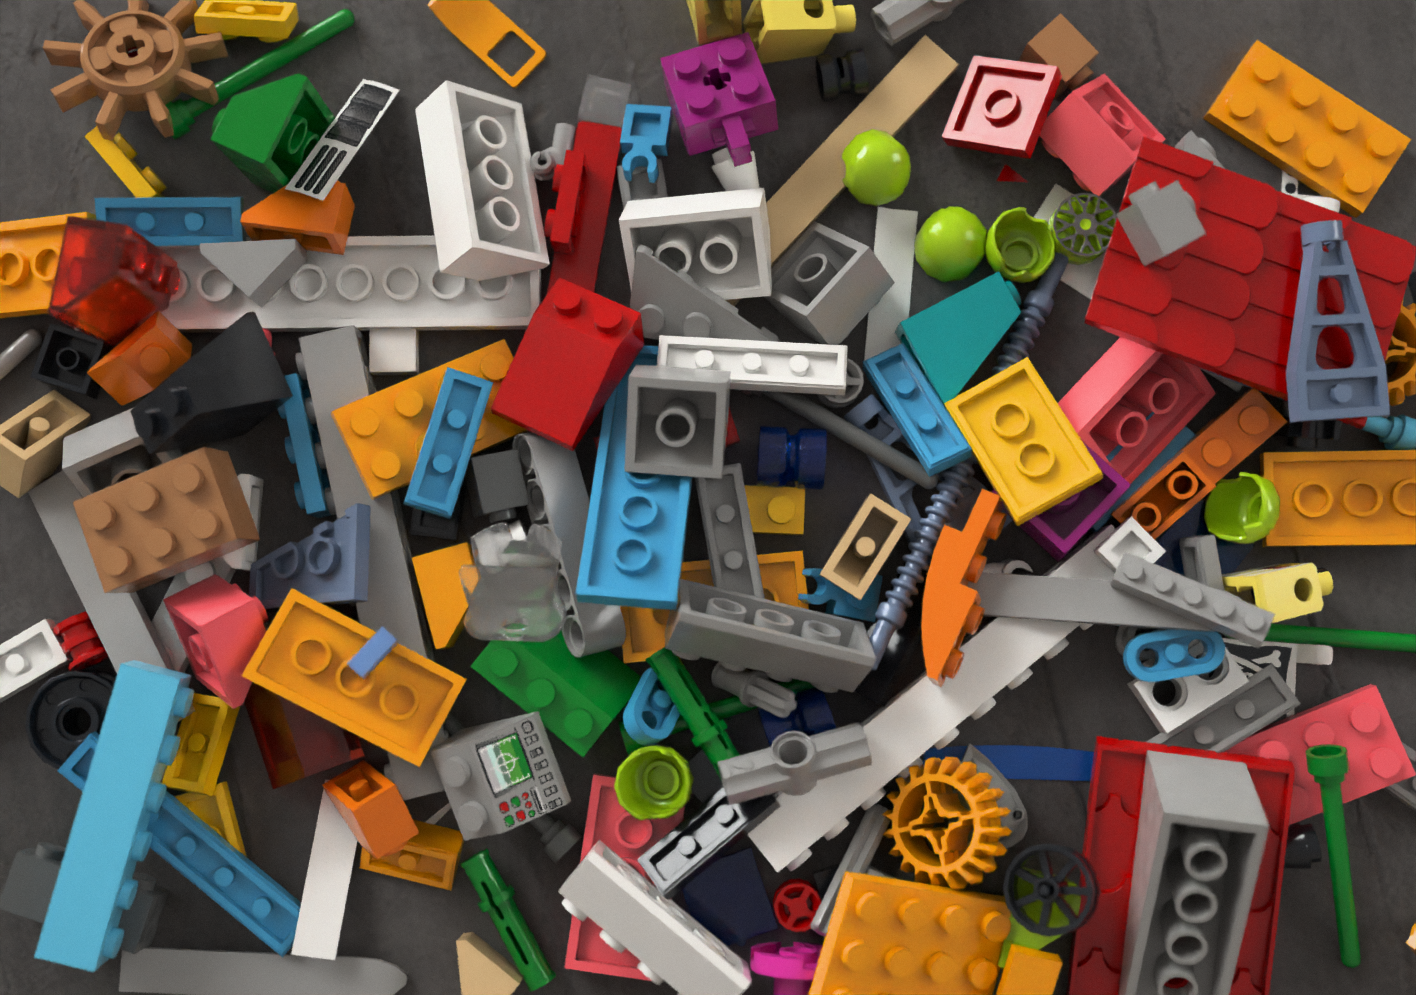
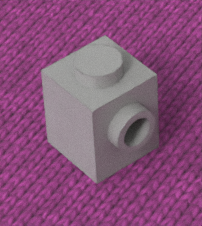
(1160, 221)

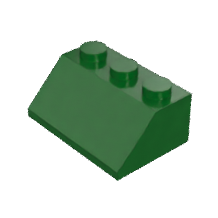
(272, 129)
(571, 693)

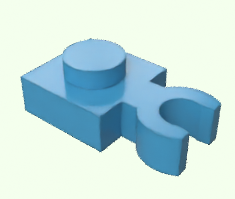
(643, 136)
(839, 601)

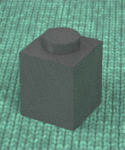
(496, 485)

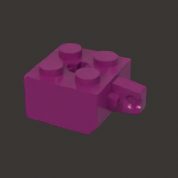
(720, 96)
(1069, 521)

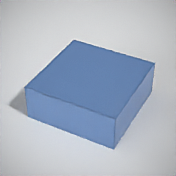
(373, 652)

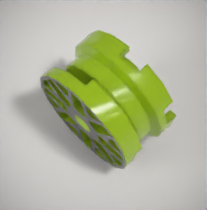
(1082, 227)

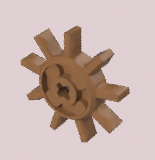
(135, 63)

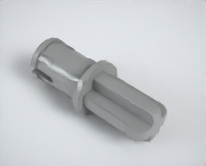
(755, 690)

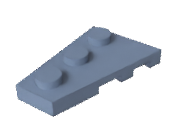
(323, 566)

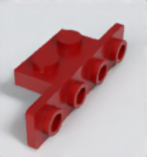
(582, 204)

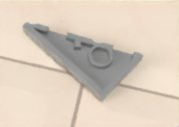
(679, 307)

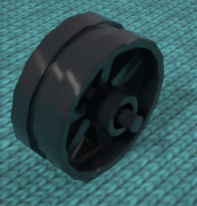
(1051, 889)

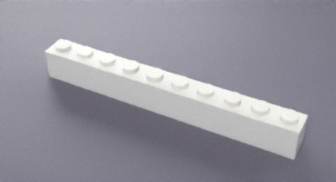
(925, 717)

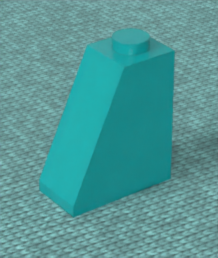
(960, 332)

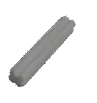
(855, 860)

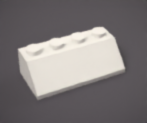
(480, 184)
(652, 928)

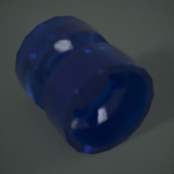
(791, 458)
(809, 717)

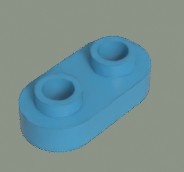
(1172, 654)
(650, 711)

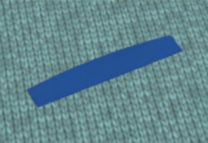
(1028, 761)

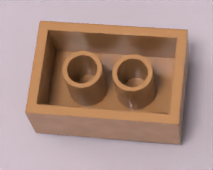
(166, 520)

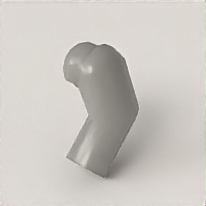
(544, 162)

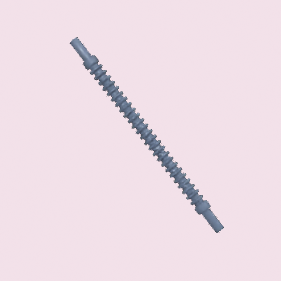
(891, 613)

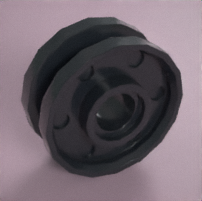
(54, 712)

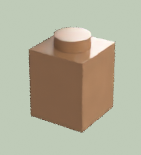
(1063, 47)

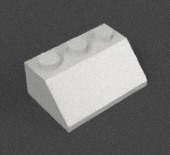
(709, 236)

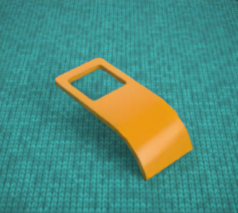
(481, 28)

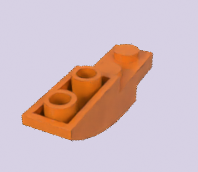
(1201, 463)
(948, 604)

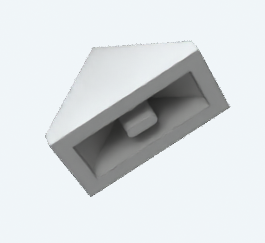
(257, 266)

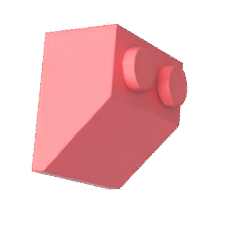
(1097, 134)
(219, 634)

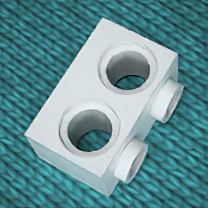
(1192, 692)

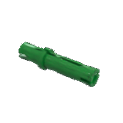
(683, 691)
(508, 919)

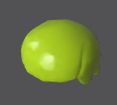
(876, 168)
(950, 244)
(1019, 246)
(1242, 508)
(653, 783)

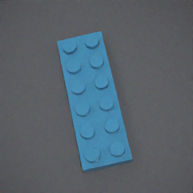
(632, 521)

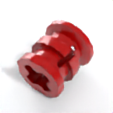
(80, 642)

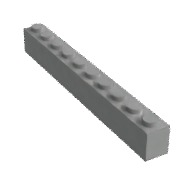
(338, 375)

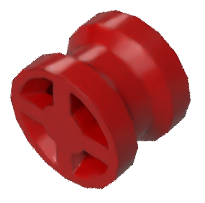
(800, 915)

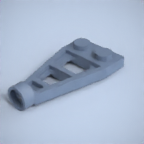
(1333, 393)
(900, 492)

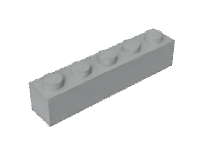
(1192, 600)

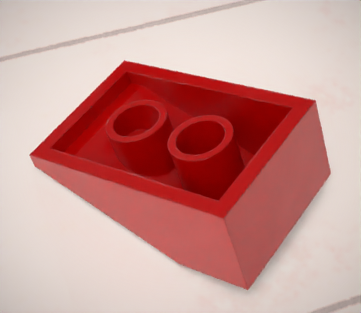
(568, 363)

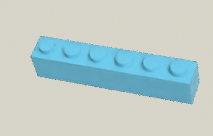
(114, 816)

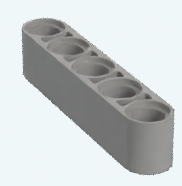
(562, 506)

